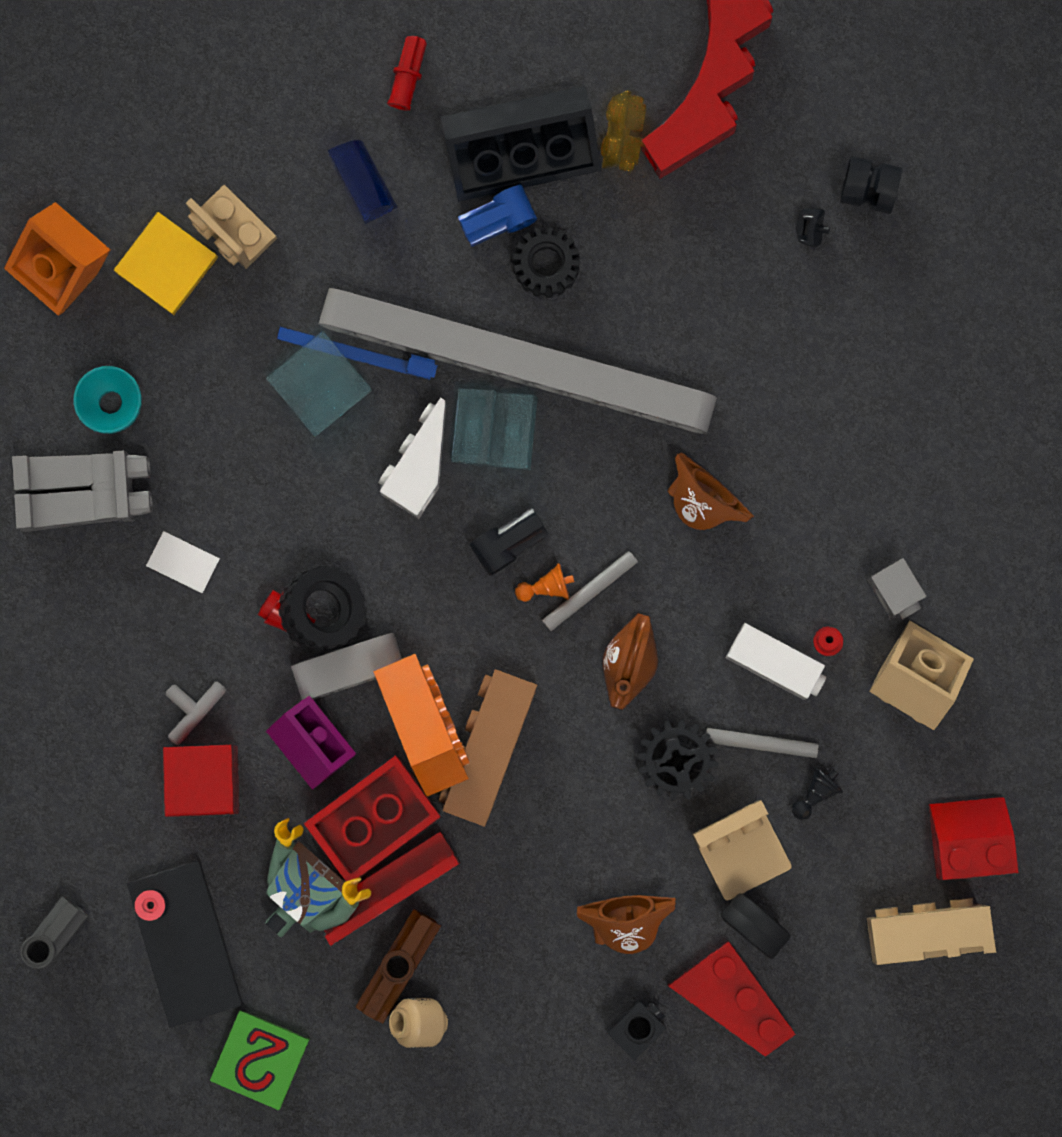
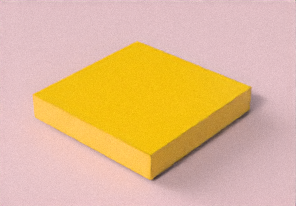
(165, 263)

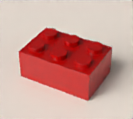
(372, 819)

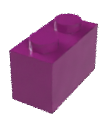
(310, 742)

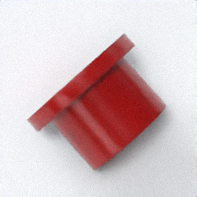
(825, 648)

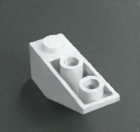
(417, 474)

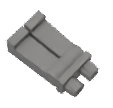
(105, 474)

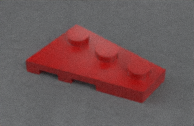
(734, 998)

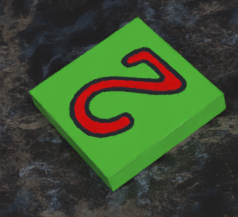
(259, 1060)

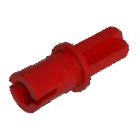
(407, 73)

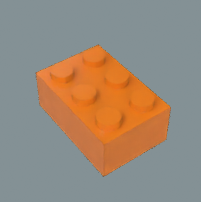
(423, 724)

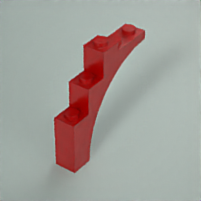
(702, 116)

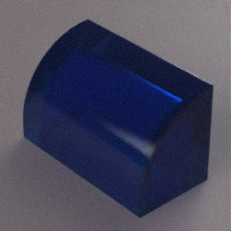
(362, 180)

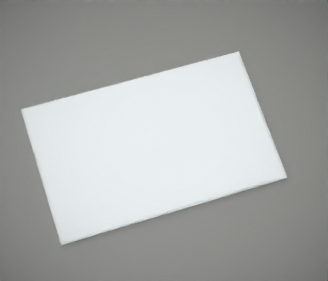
(182, 562)

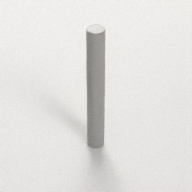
(589, 591)
(762, 743)

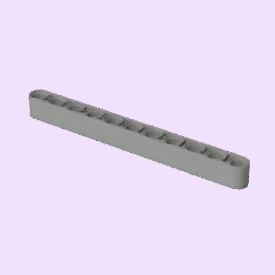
(517, 361)

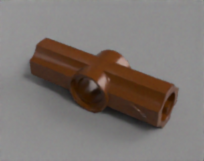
(386, 987)

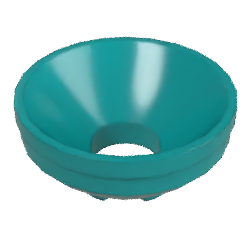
(92, 389)

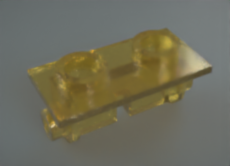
(624, 115)

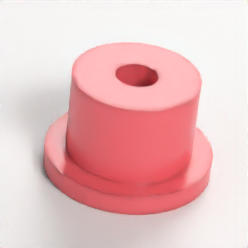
(142, 905)

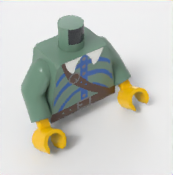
(307, 887)

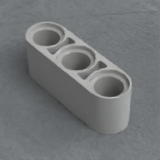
(345, 667)

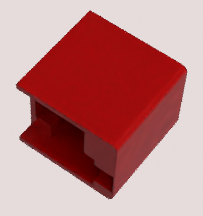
(201, 780)

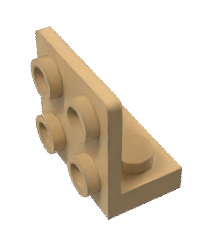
(235, 227)
(742, 850)

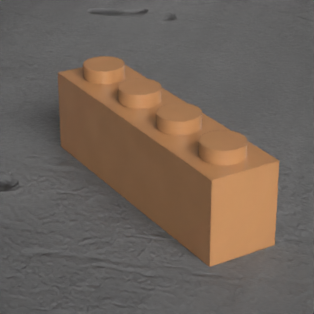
(490, 745)

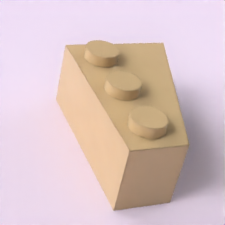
(930, 932)

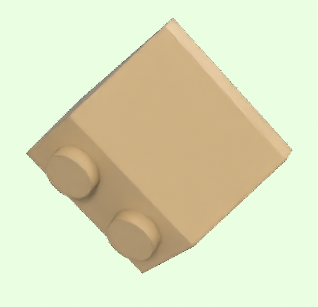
(922, 675)

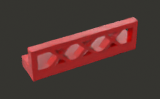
(398, 882)

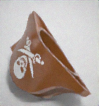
(702, 499)
(630, 661)
(626, 922)

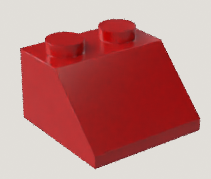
(972, 839)

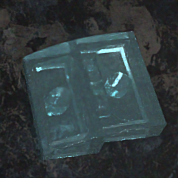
(318, 383)
(494, 429)

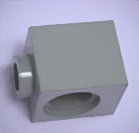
(897, 589)

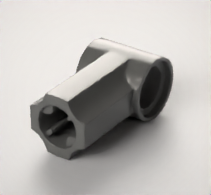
(55, 931)

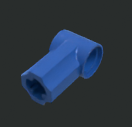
(507, 212)

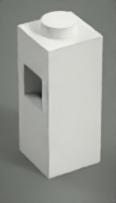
(776, 662)

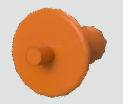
(550, 584)

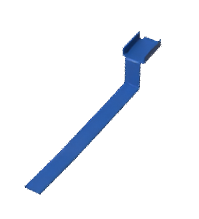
(416, 365)

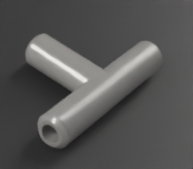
(194, 711)

